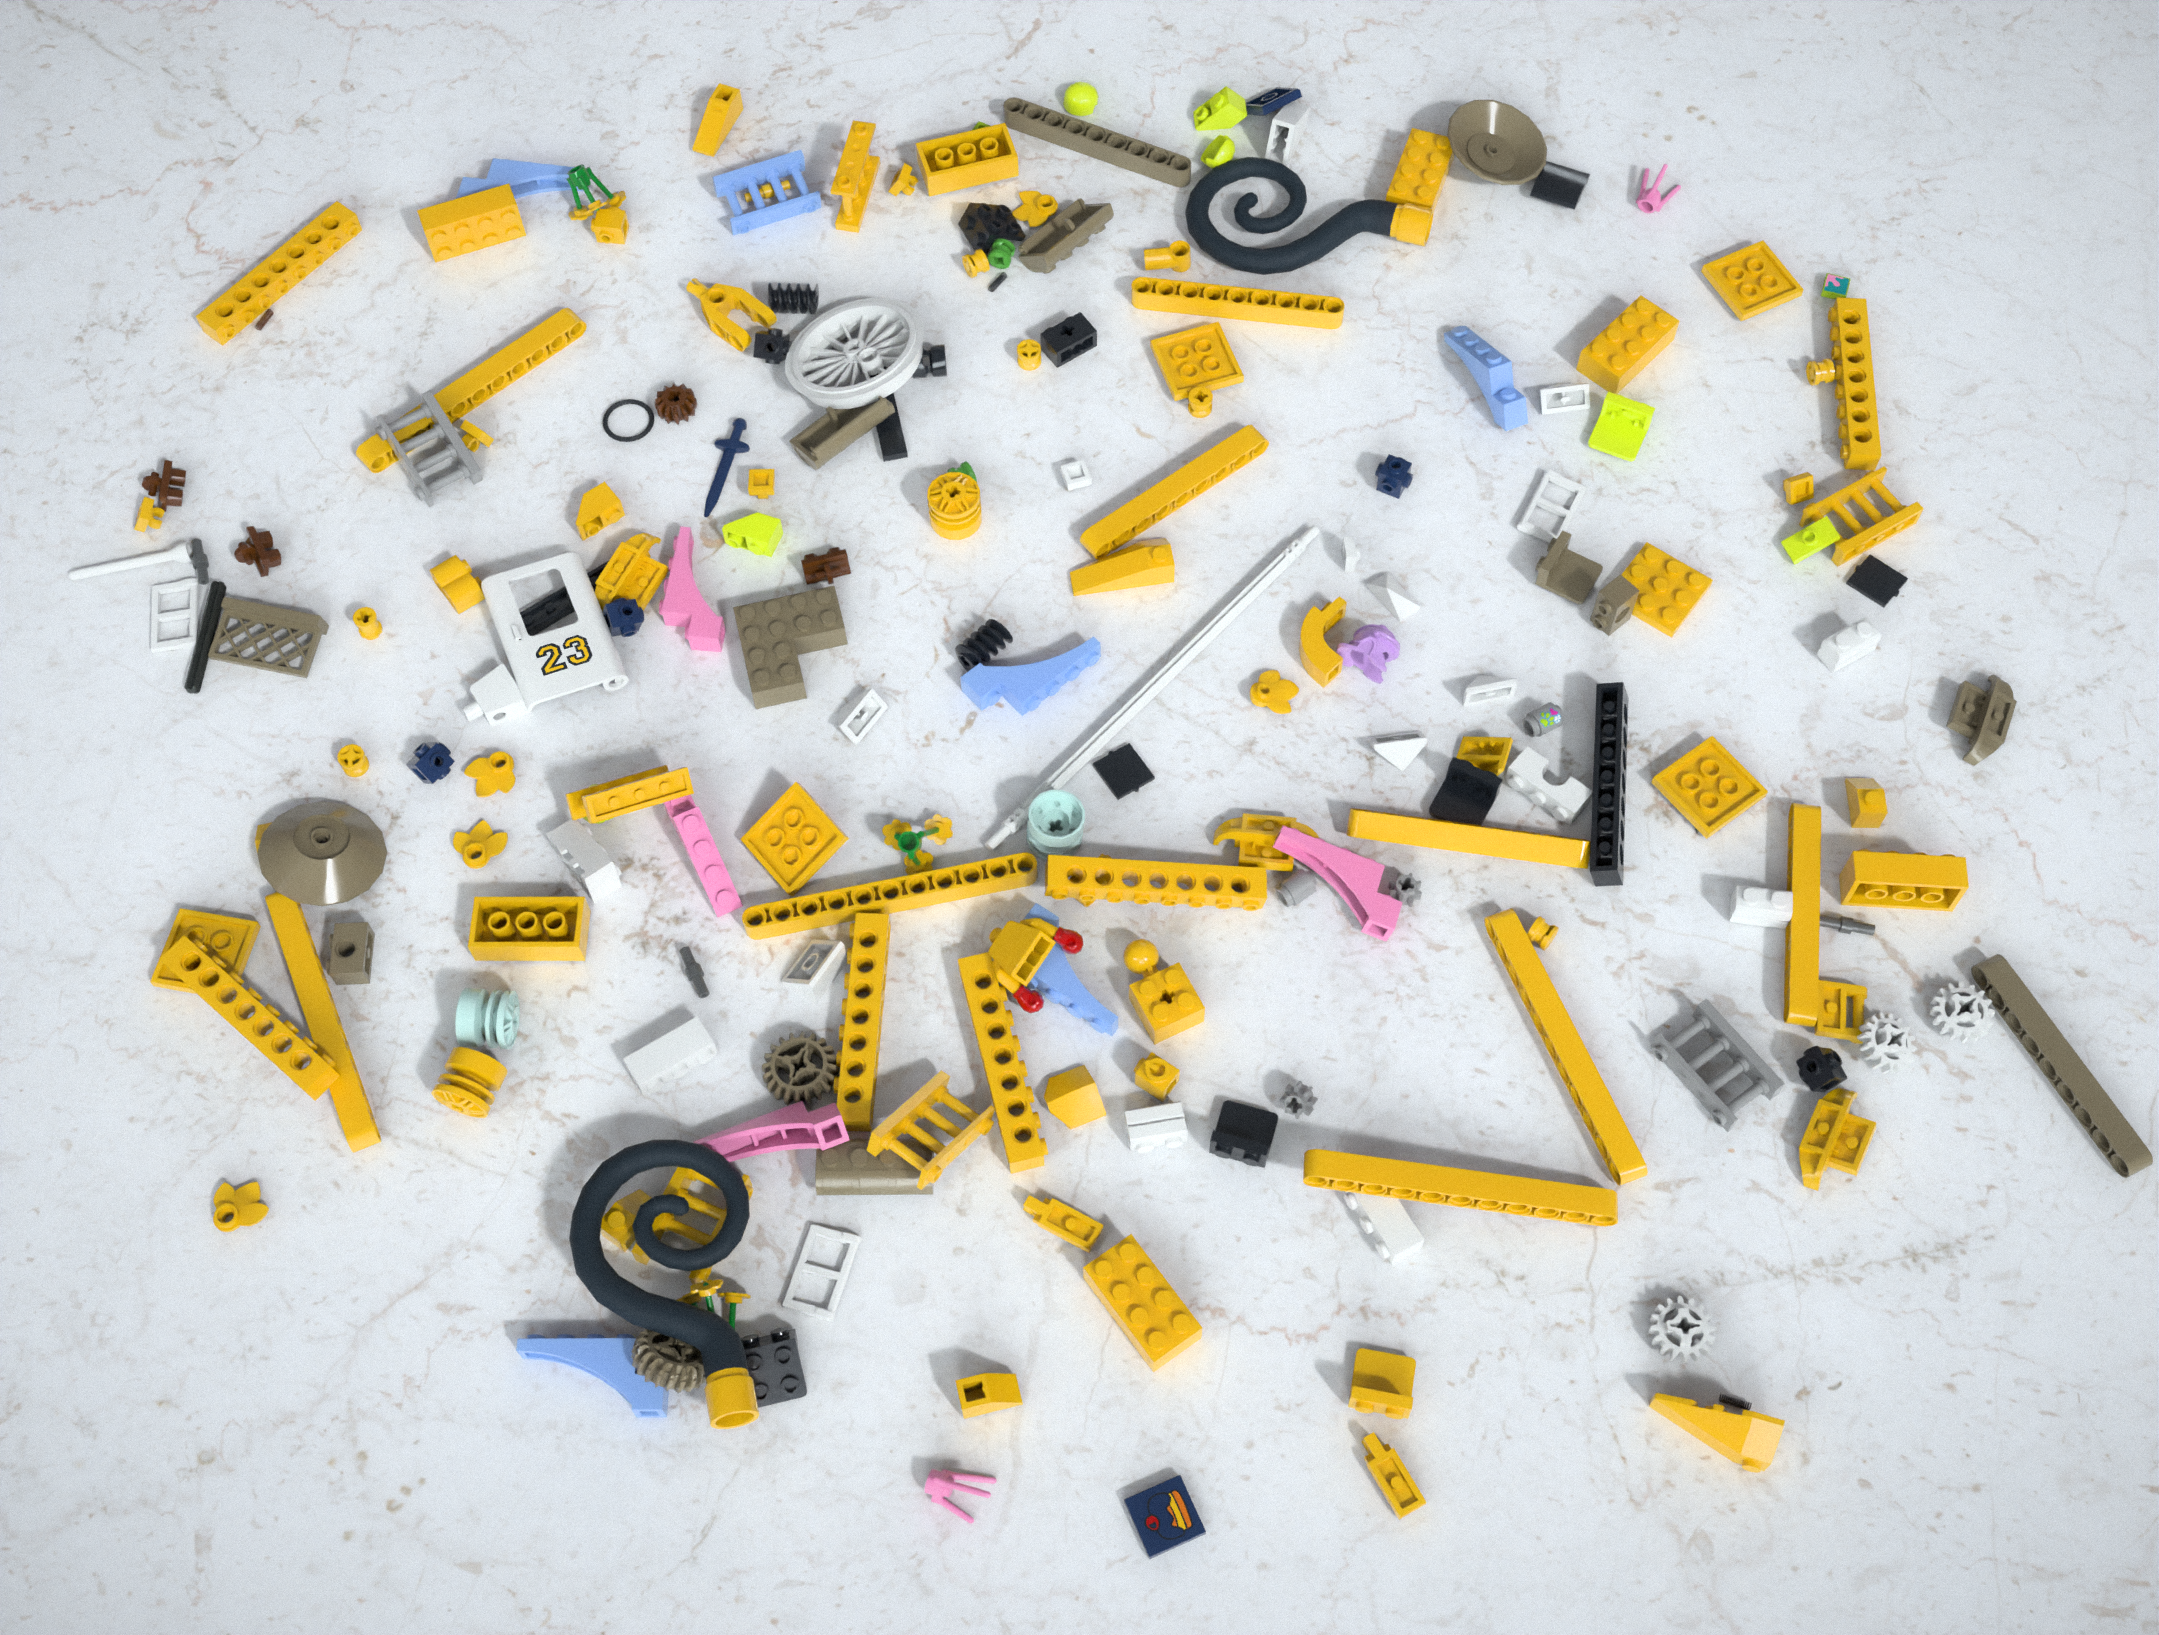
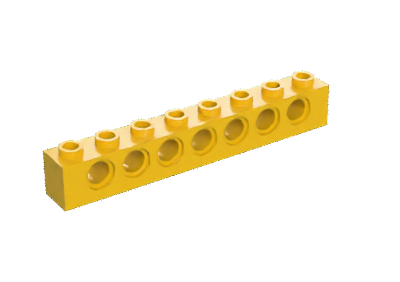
(279, 273)
(1854, 384)
(1141, 872)
(867, 928)
(312, 1079)
(1020, 1155)

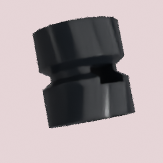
(937, 362)

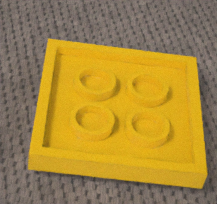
(1752, 280)
(1196, 359)
(1666, 588)
(1709, 787)
(794, 839)
(223, 936)

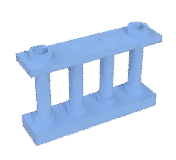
(760, 173)

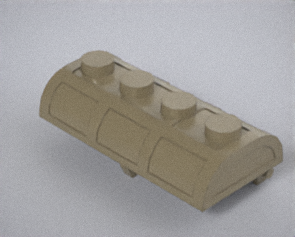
(1064, 234)
(837, 431)
(855, 1171)

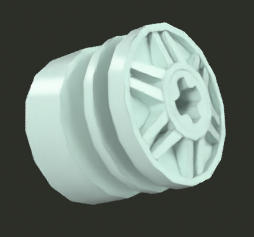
(1055, 824)
(487, 1018)

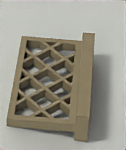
(268, 616)

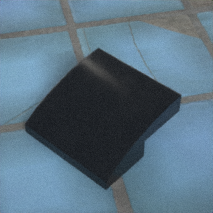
(1560, 185)

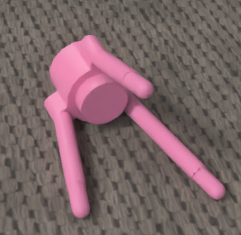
(1649, 200)
(943, 1483)

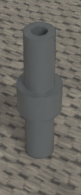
(200, 561)
(1847, 925)
(694, 972)

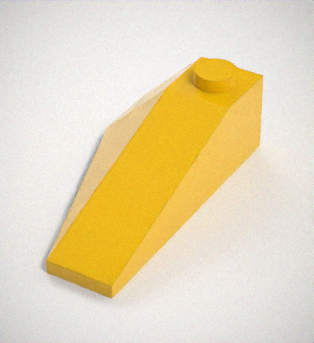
(1132, 567)
(1742, 1438)

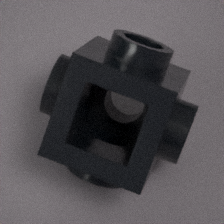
(771, 345)
(1821, 1069)

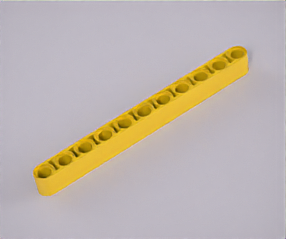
(483, 382)
(878, 890)
(323, 1020)
(1566, 1047)
(1460, 1187)

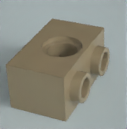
(1614, 605)
(356, 967)

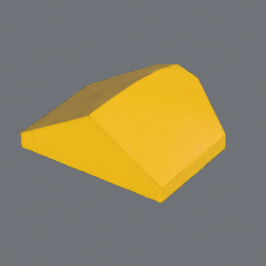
(1486, 752)
(1074, 1097)

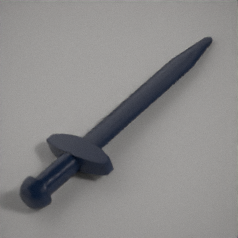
(730, 448)

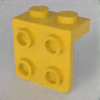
(1382, 1383)

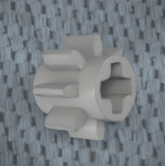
(1405, 882)
(1298, 1099)

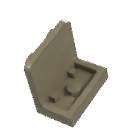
(1566, 571)

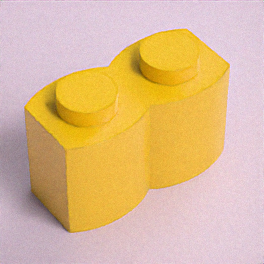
(457, 583)

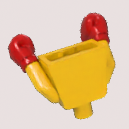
(1021, 950)

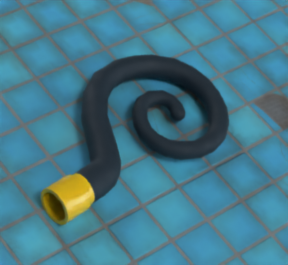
(1404, 222)
(729, 1387)

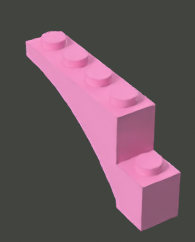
(683, 602)
(703, 854)
(1349, 875)
(780, 1130)

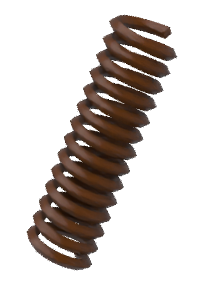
(264, 319)

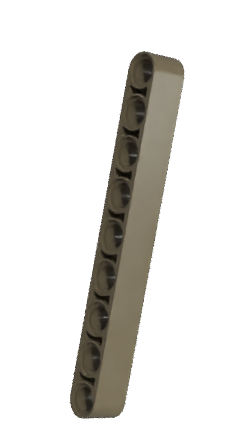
(1097, 142)
(2062, 1066)

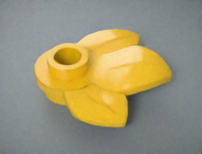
(1035, 208)
(1273, 692)
(489, 776)
(479, 842)
(241, 1203)

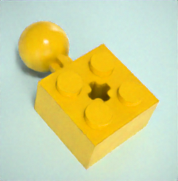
(1157, 989)

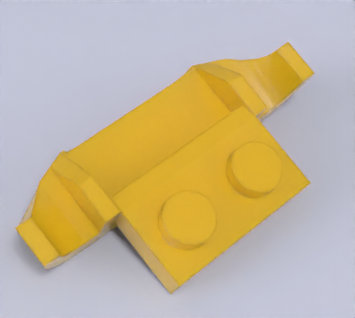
(631, 573)
(1256, 837)
(1834, 1138)

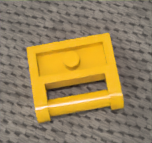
(1832, 1010)

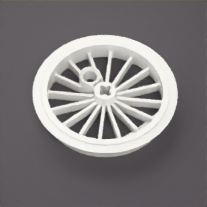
(860, 353)

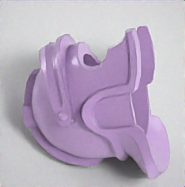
(1370, 650)

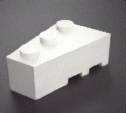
(585, 859)

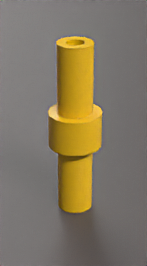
(767, 190)

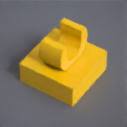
(902, 180)
(474, 436)
(761, 483)
(1799, 488)
(146, 515)

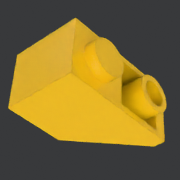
(598, 510)
(988, 1393)

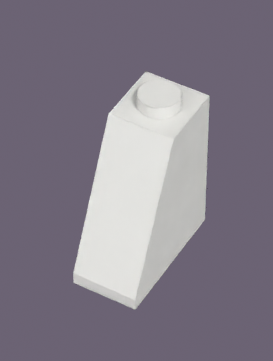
(1286, 132)

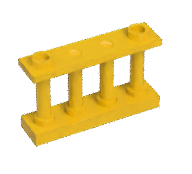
(855, 176)
(1865, 537)
(629, 793)
(920, 1106)
(665, 1222)

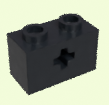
(1068, 339)

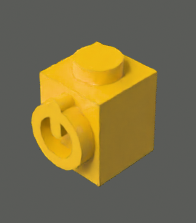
(610, 225)
(1156, 1076)

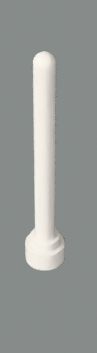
(182, 553)

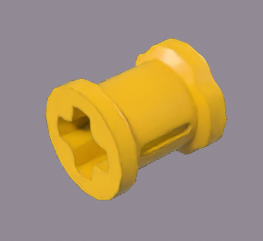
(366, 620)

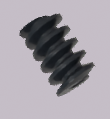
(793, 298)
(982, 643)

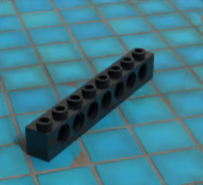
(1609, 785)

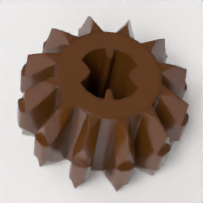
(675, 403)

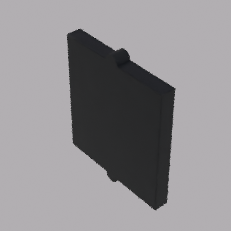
(1876, 581)
(1123, 771)

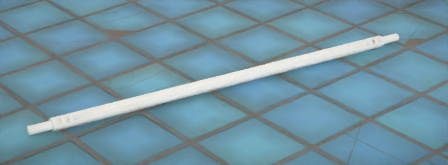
(1156, 683)

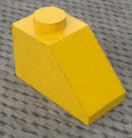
(1865, 802)
(618, 1220)

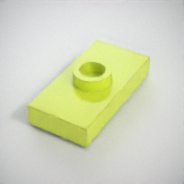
(1810, 540)

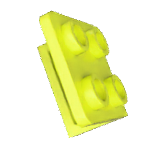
(1621, 427)

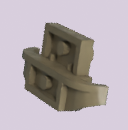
(1982, 717)

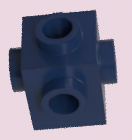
(1394, 476)
(623, 617)
(431, 762)

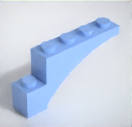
(523, 178)
(1492, 375)
(1028, 684)
(1062, 986)
(604, 1359)

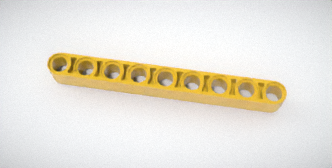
(1237, 303)
(1174, 492)
(1469, 838)
(1802, 931)

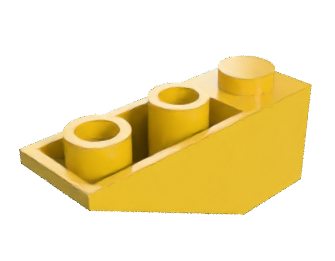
(719, 117)

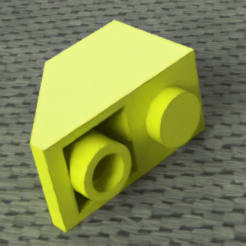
(1220, 111)
(754, 533)

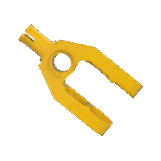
(720, 300)

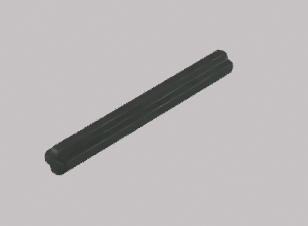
(205, 637)

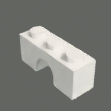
(1563, 801)

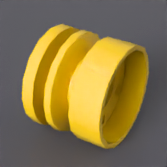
(954, 505)
(469, 1082)

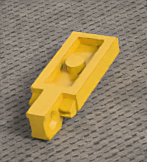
(1064, 1222)
(1392, 1477)

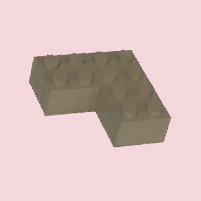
(778, 632)

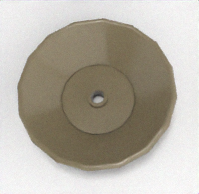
(1497, 142)
(325, 871)

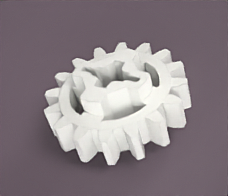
(1954, 1000)
(1887, 1043)
(1691, 1320)

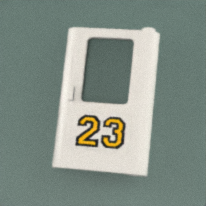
(563, 657)

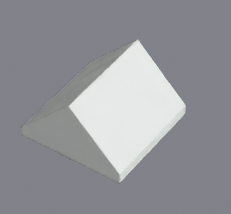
(816, 968)

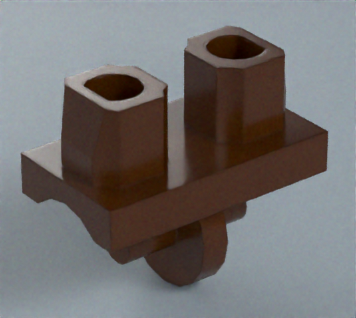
(167, 495)
(254, 551)
(825, 566)

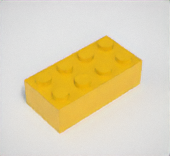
(967, 159)
(1421, 170)
(471, 222)
(1627, 345)
(1903, 880)
(529, 929)
(1142, 1302)

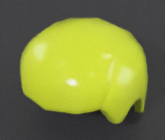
(1080, 99)
(1218, 151)

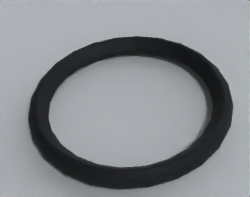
(633, 438)

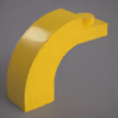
(1316, 656)

